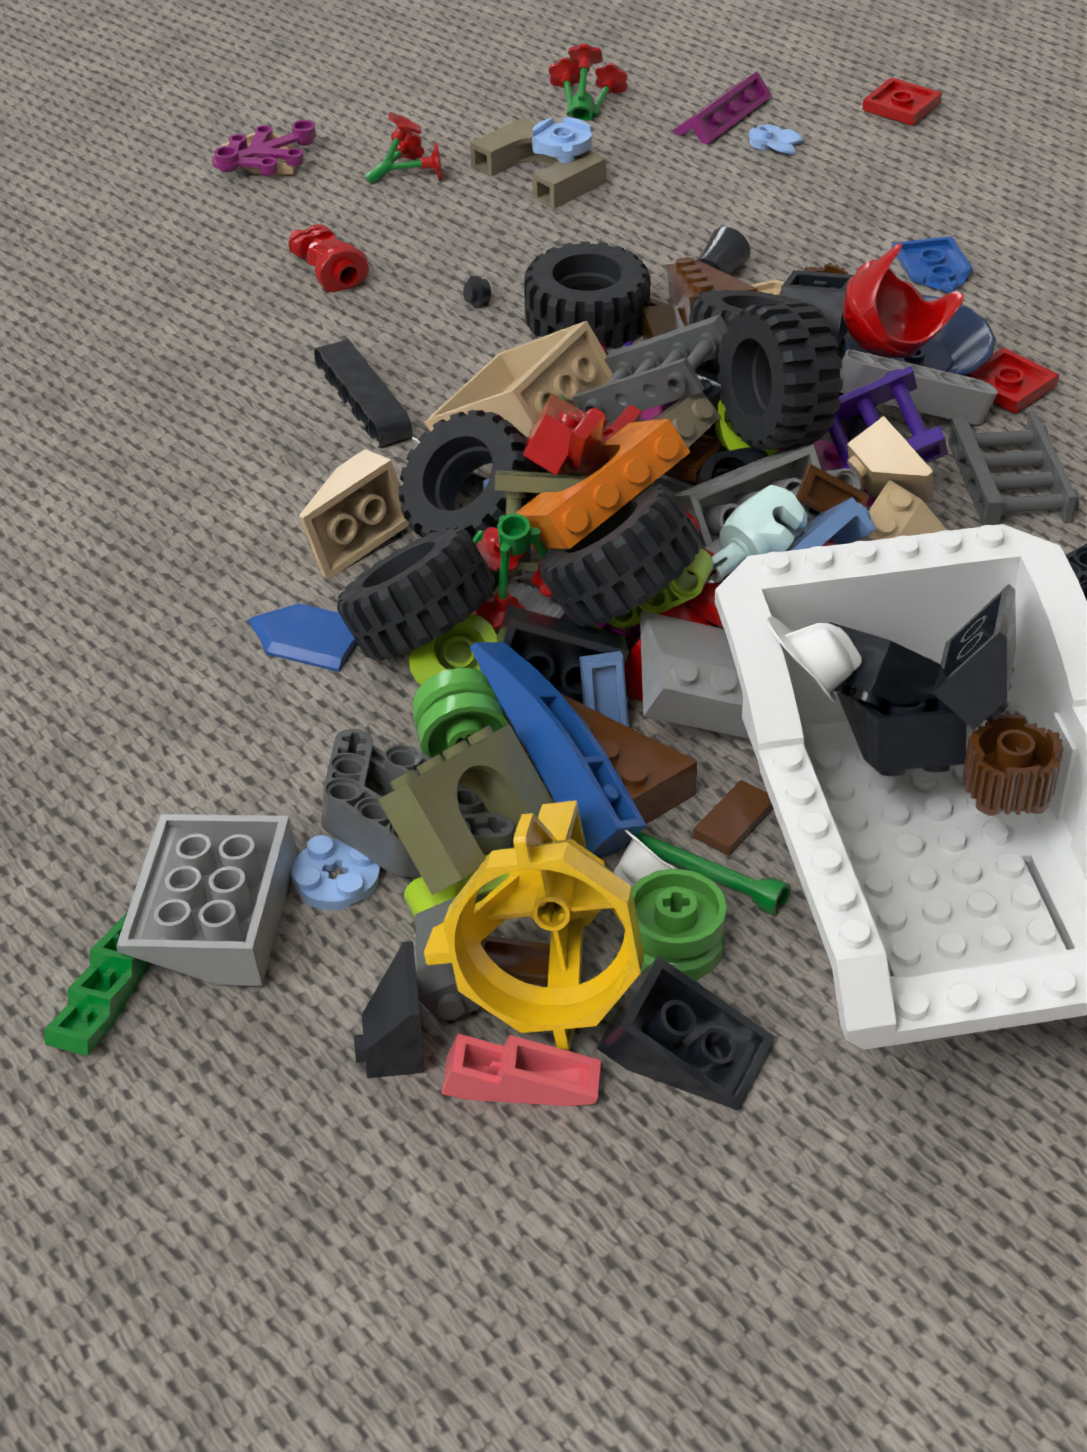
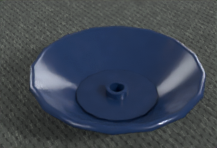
(958, 349)

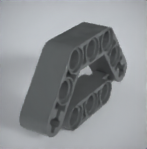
(357, 818)

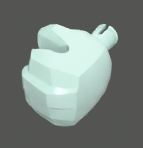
(759, 526)

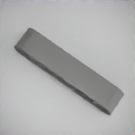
(937, 392)

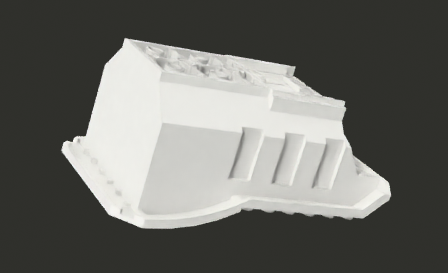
(918, 896)

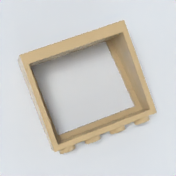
(525, 376)

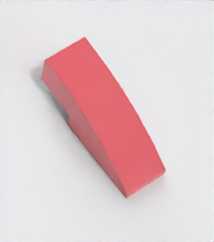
(519, 1073)

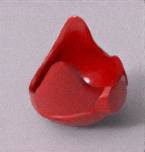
(889, 313)

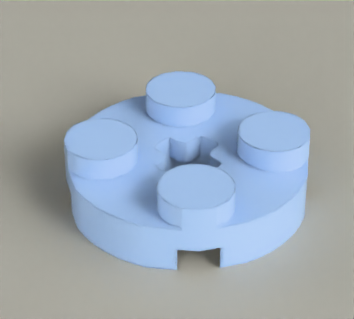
(562, 139)
(313, 880)

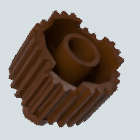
(1012, 766)

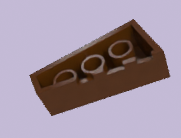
(692, 277)
(649, 770)

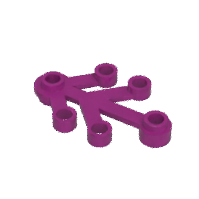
(263, 145)

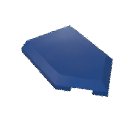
(935, 263)
(305, 635)

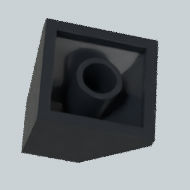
(392, 1022)

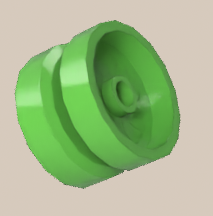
(453, 708)
(681, 920)

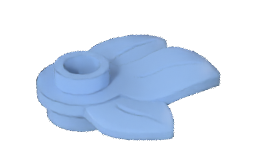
(772, 136)

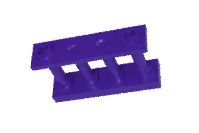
(894, 385)

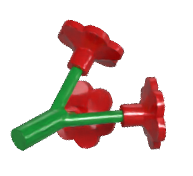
(405, 145)

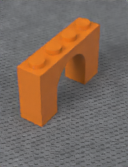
(637, 459)

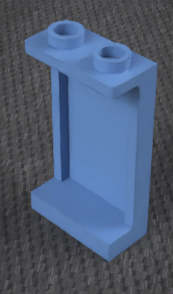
(842, 523)

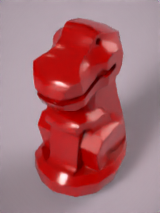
(336, 262)

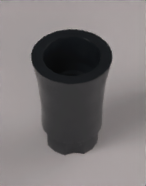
(725, 250)

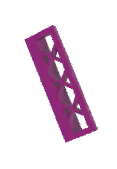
(726, 109)

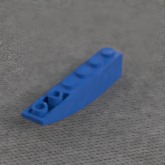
(561, 748)

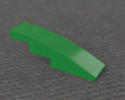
(96, 996)

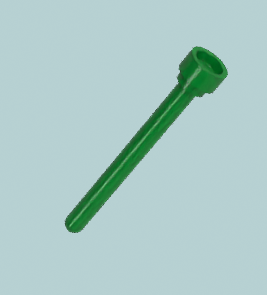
(763, 892)

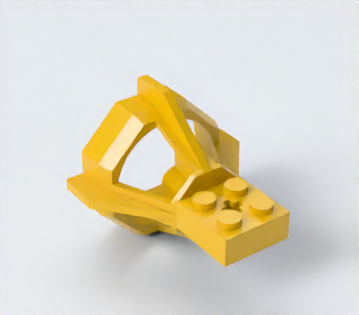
(562, 891)

